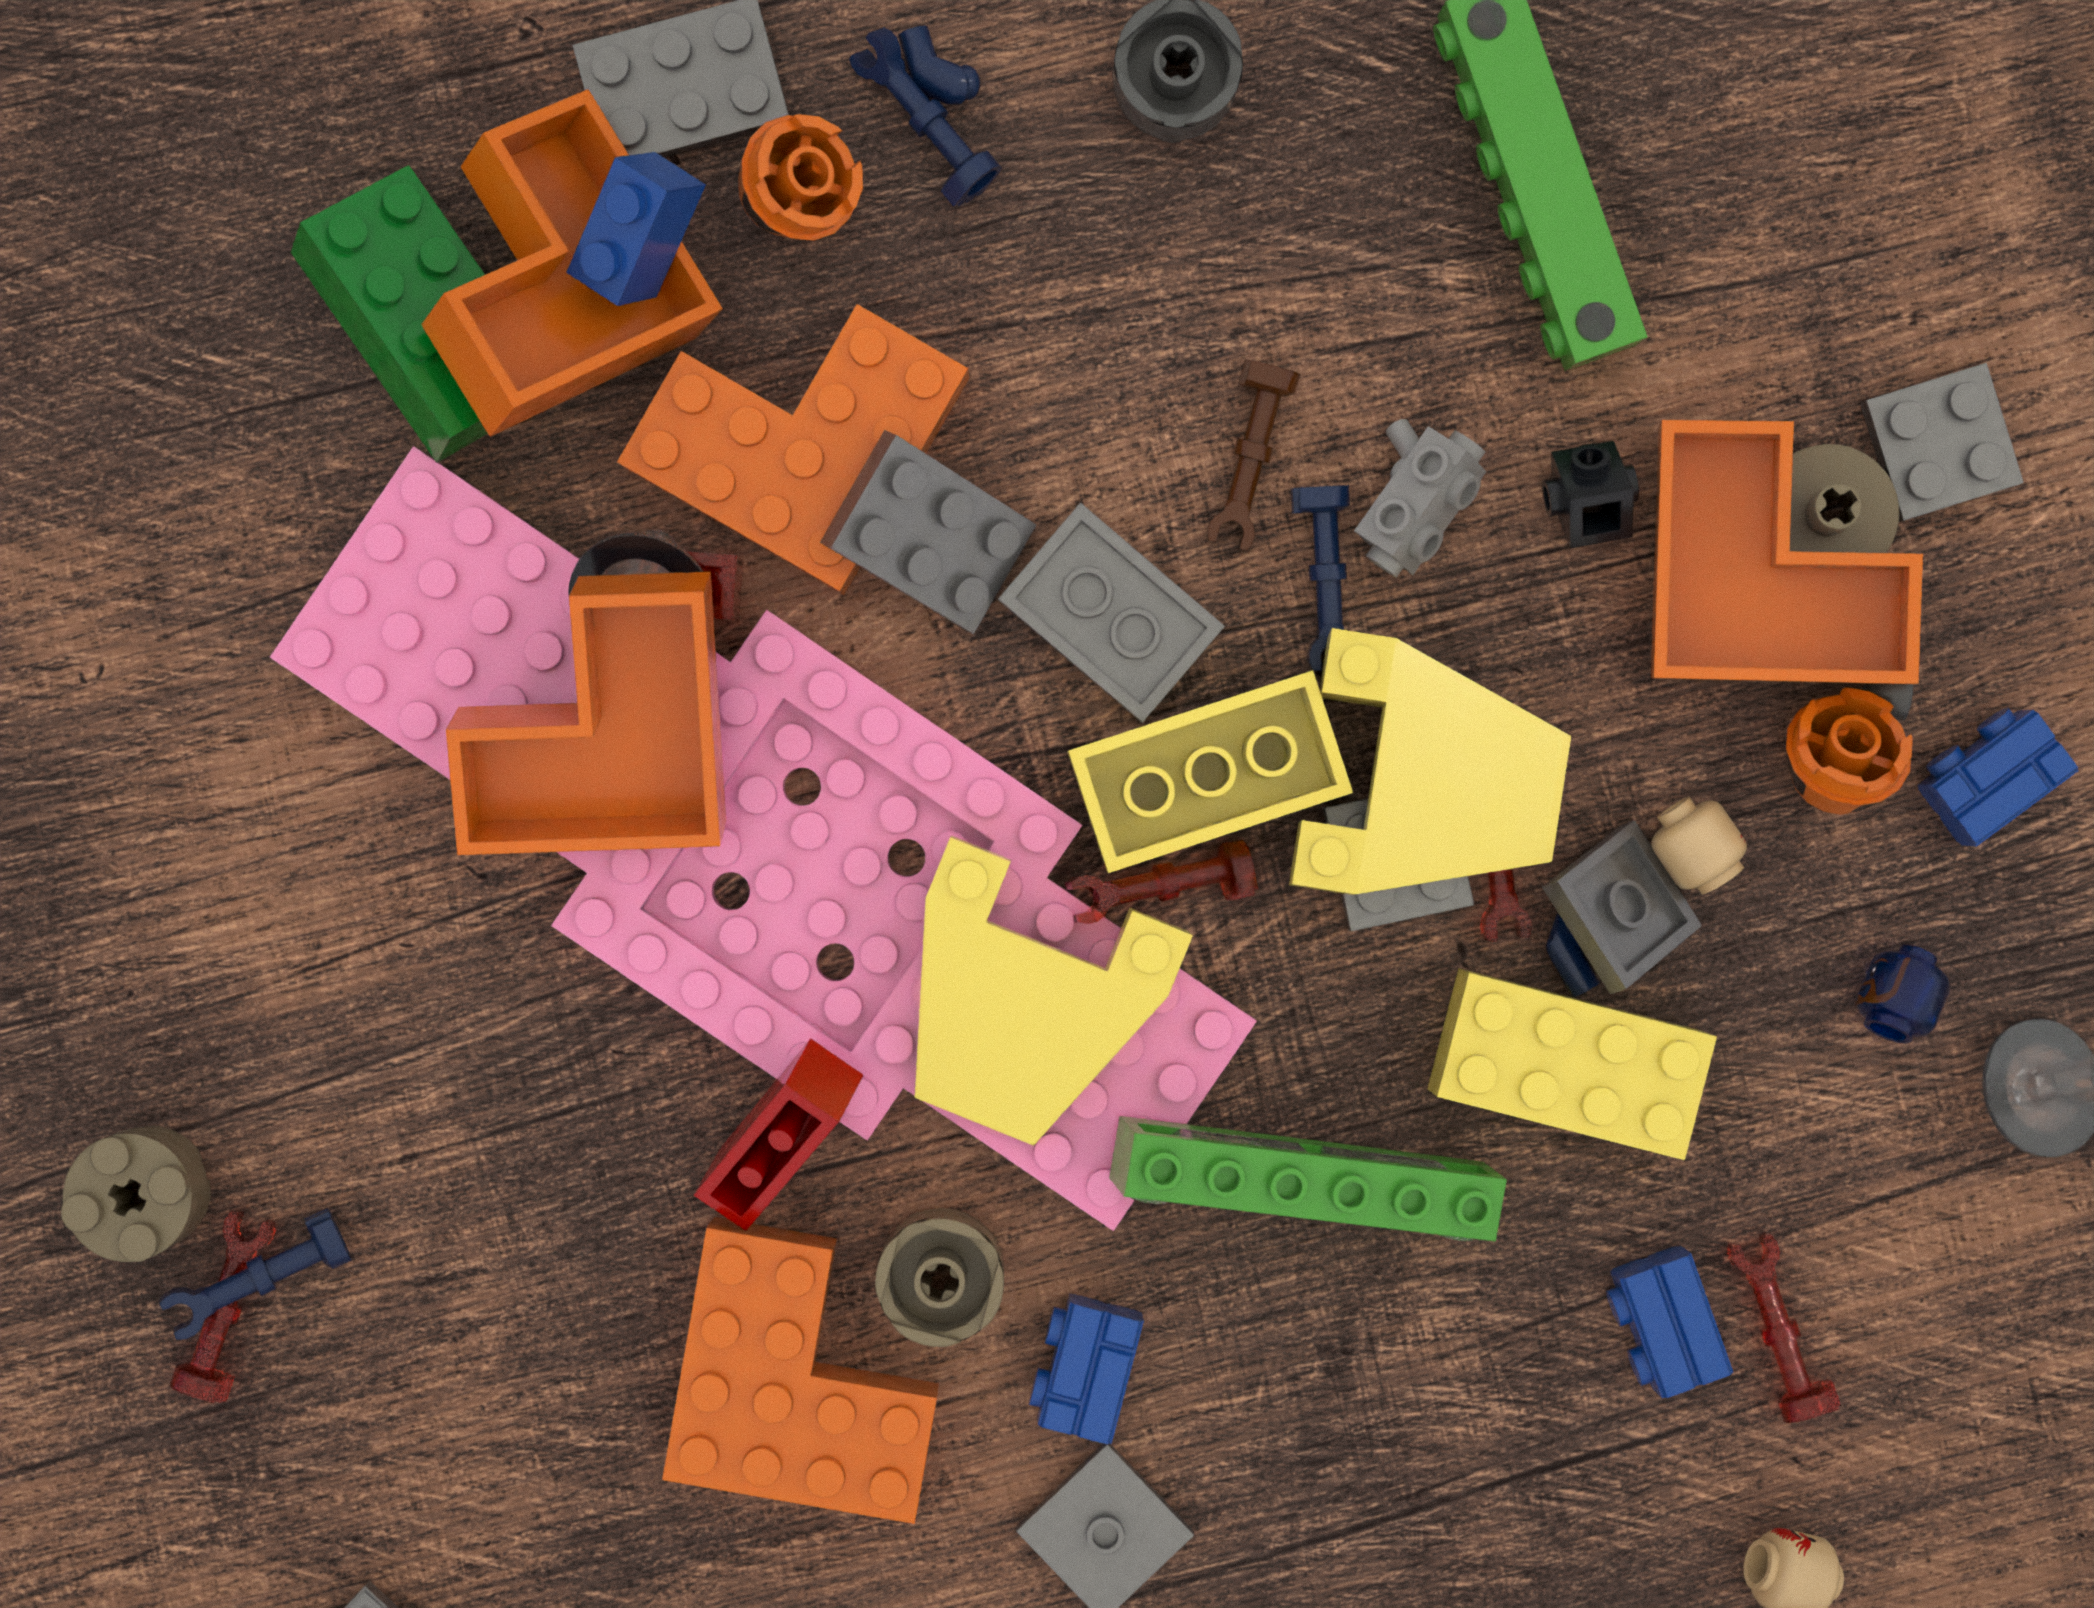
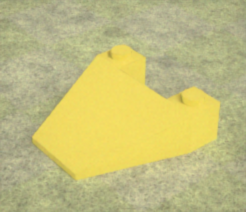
(1454, 779)
(1016, 1023)

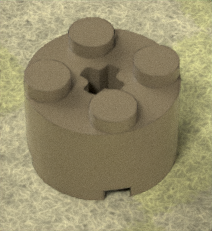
(101, 1204)
(962, 1306)

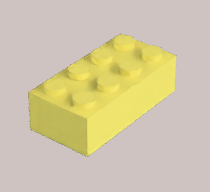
(1210, 771)
(1571, 1064)

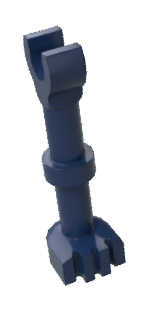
(971, 170)
(1327, 571)
(261, 1274)

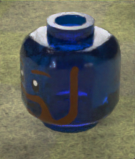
(1902, 994)

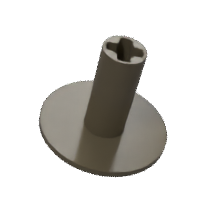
(1858, 484)

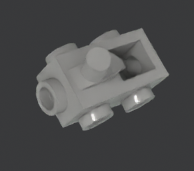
(1421, 498)

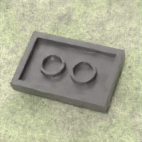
(685, 79)
(928, 532)
(1111, 612)

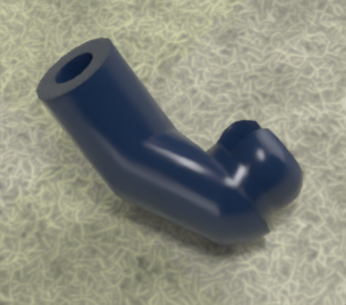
(934, 75)
(1569, 959)

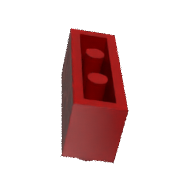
(779, 1134)

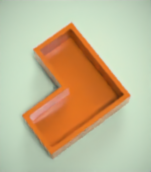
(530, 328)
(784, 473)
(1735, 594)
(627, 760)
(760, 1408)

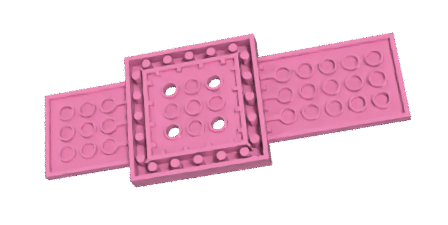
(470, 606)

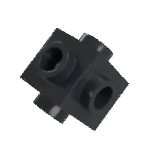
(1591, 494)

